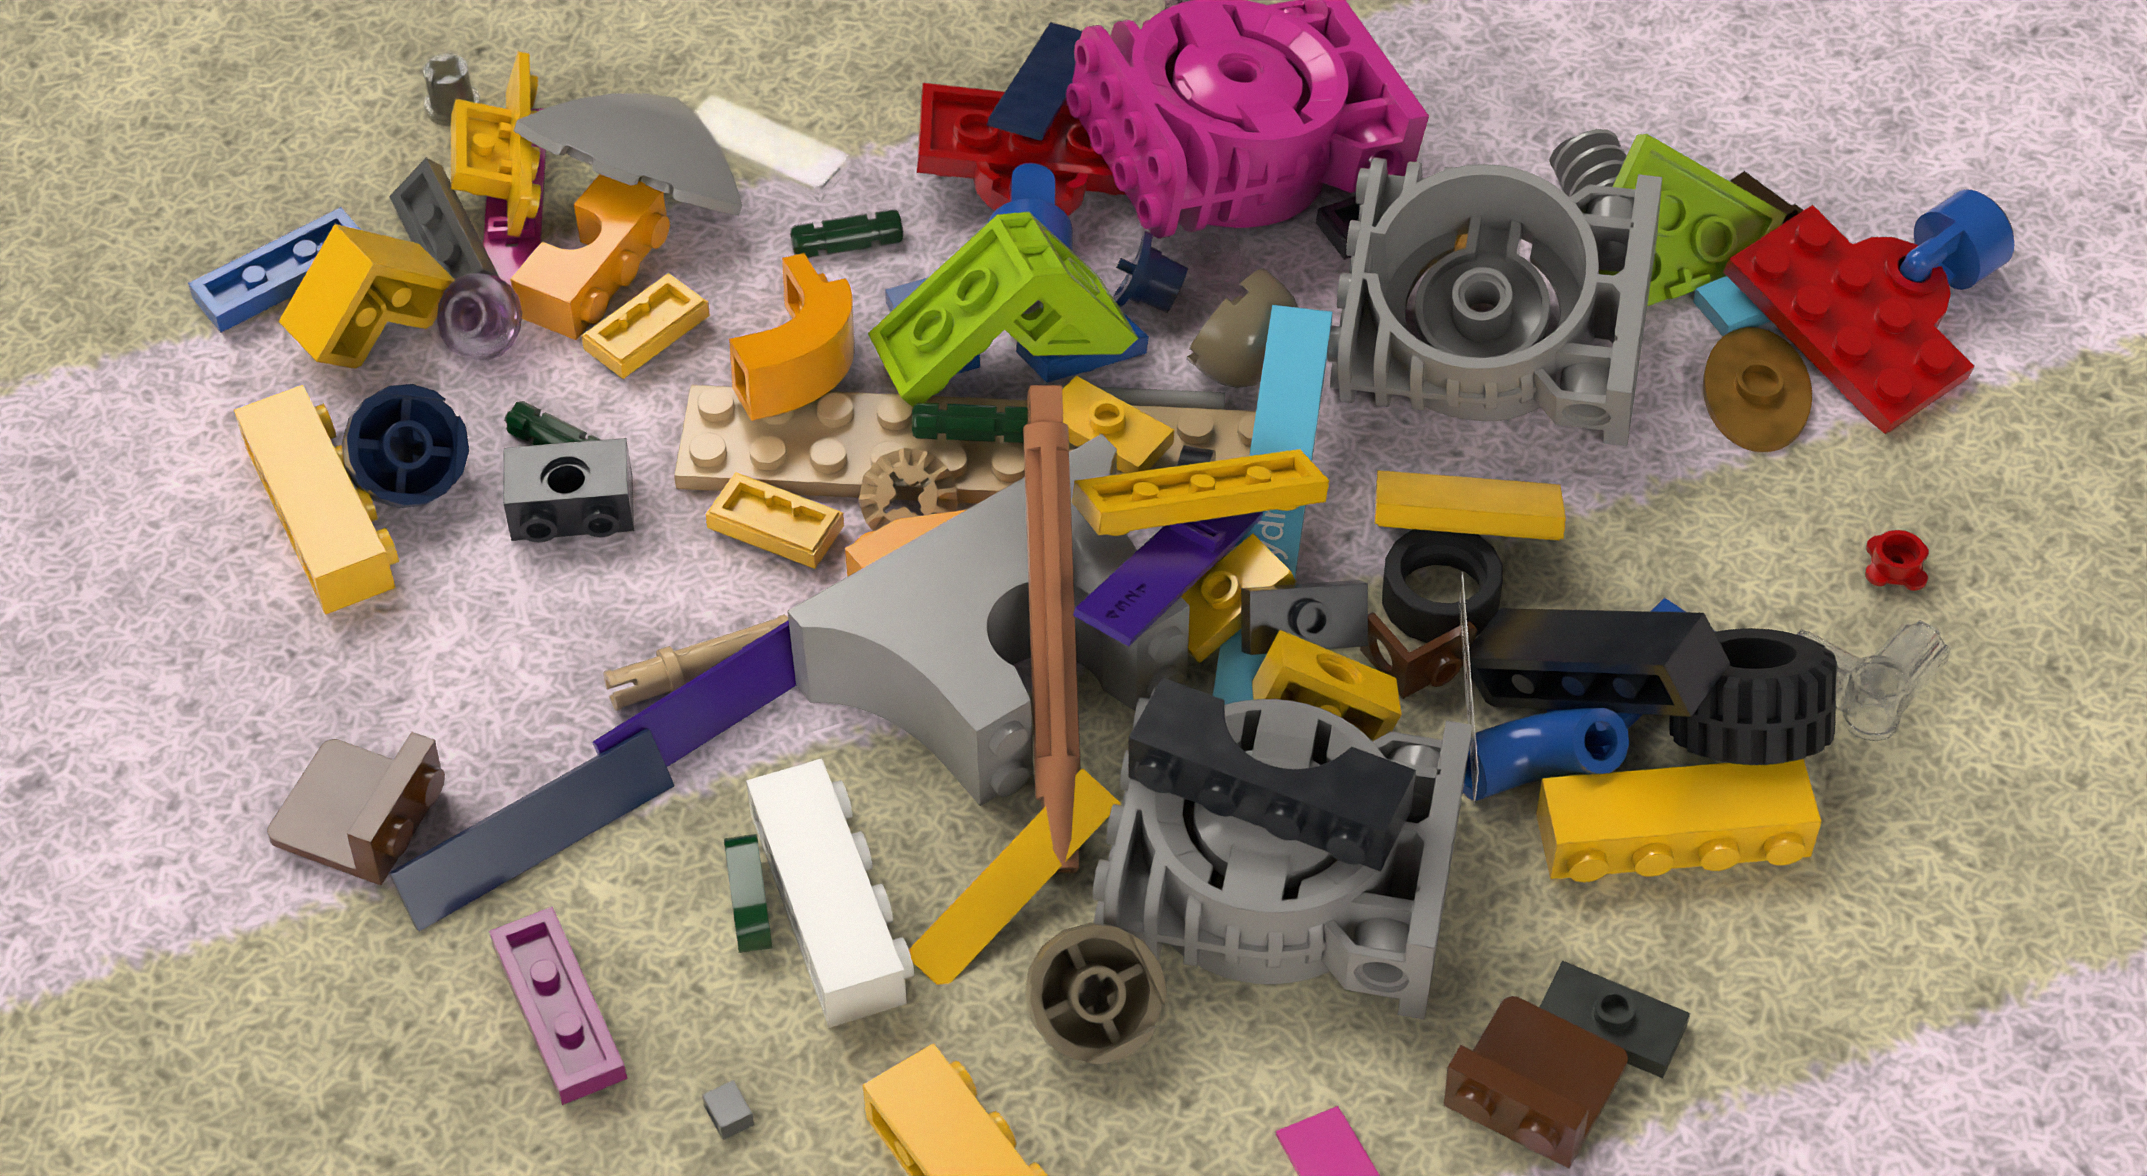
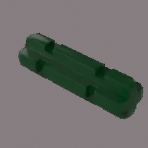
(847, 233)
(969, 422)
(526, 423)

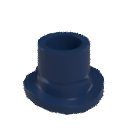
(1150, 278)

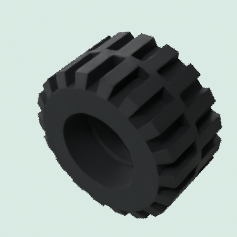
(1767, 704)

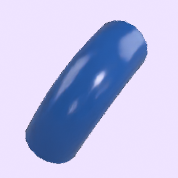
(1547, 748)

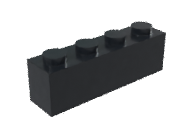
(1597, 660)

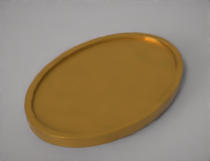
(1757, 389)

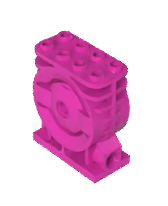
(1240, 109)

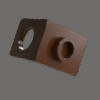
(1414, 670)

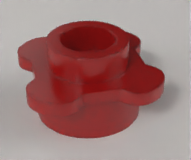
(1901, 547)

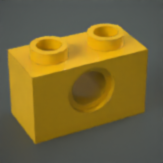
(1329, 681)

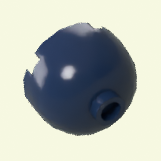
(405, 446)

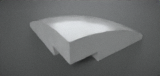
(636, 138)

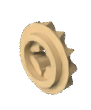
(914, 468)

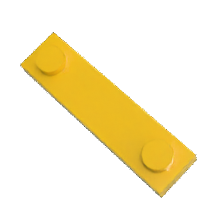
(1199, 492)

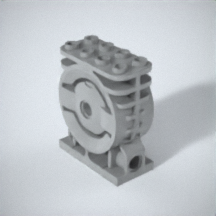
(1497, 359)
(1348, 919)

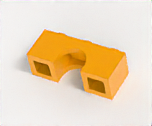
(573, 287)

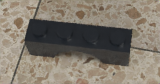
(1342, 807)

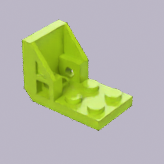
(987, 292)

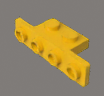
(494, 158)

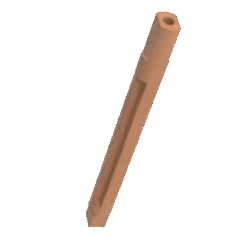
(1051, 614)

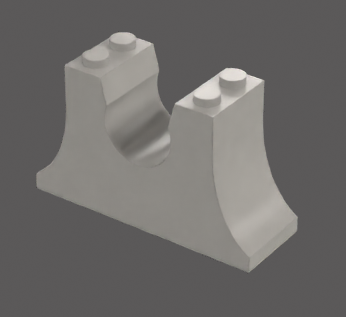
(946, 618)

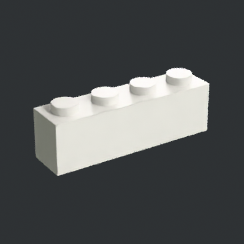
(828, 892)

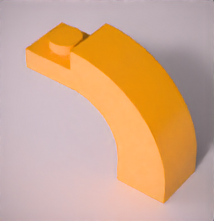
(803, 357)

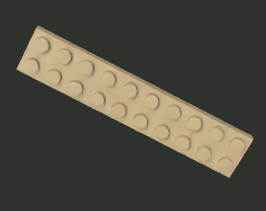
(842, 434)

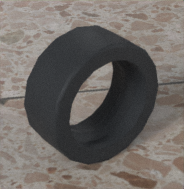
(1422, 548)

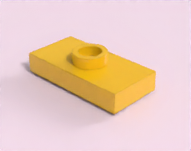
(645, 325)
(1134, 434)
(775, 520)
(1217, 594)

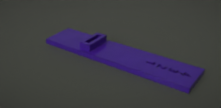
(1160, 575)
(714, 698)

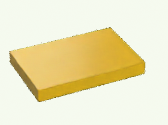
(1469, 505)

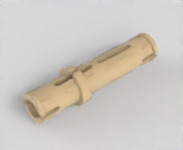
(678, 667)

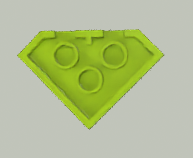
(1699, 218)

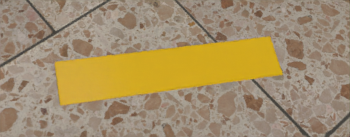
(1006, 886)

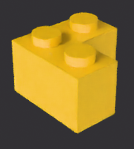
(359, 287)

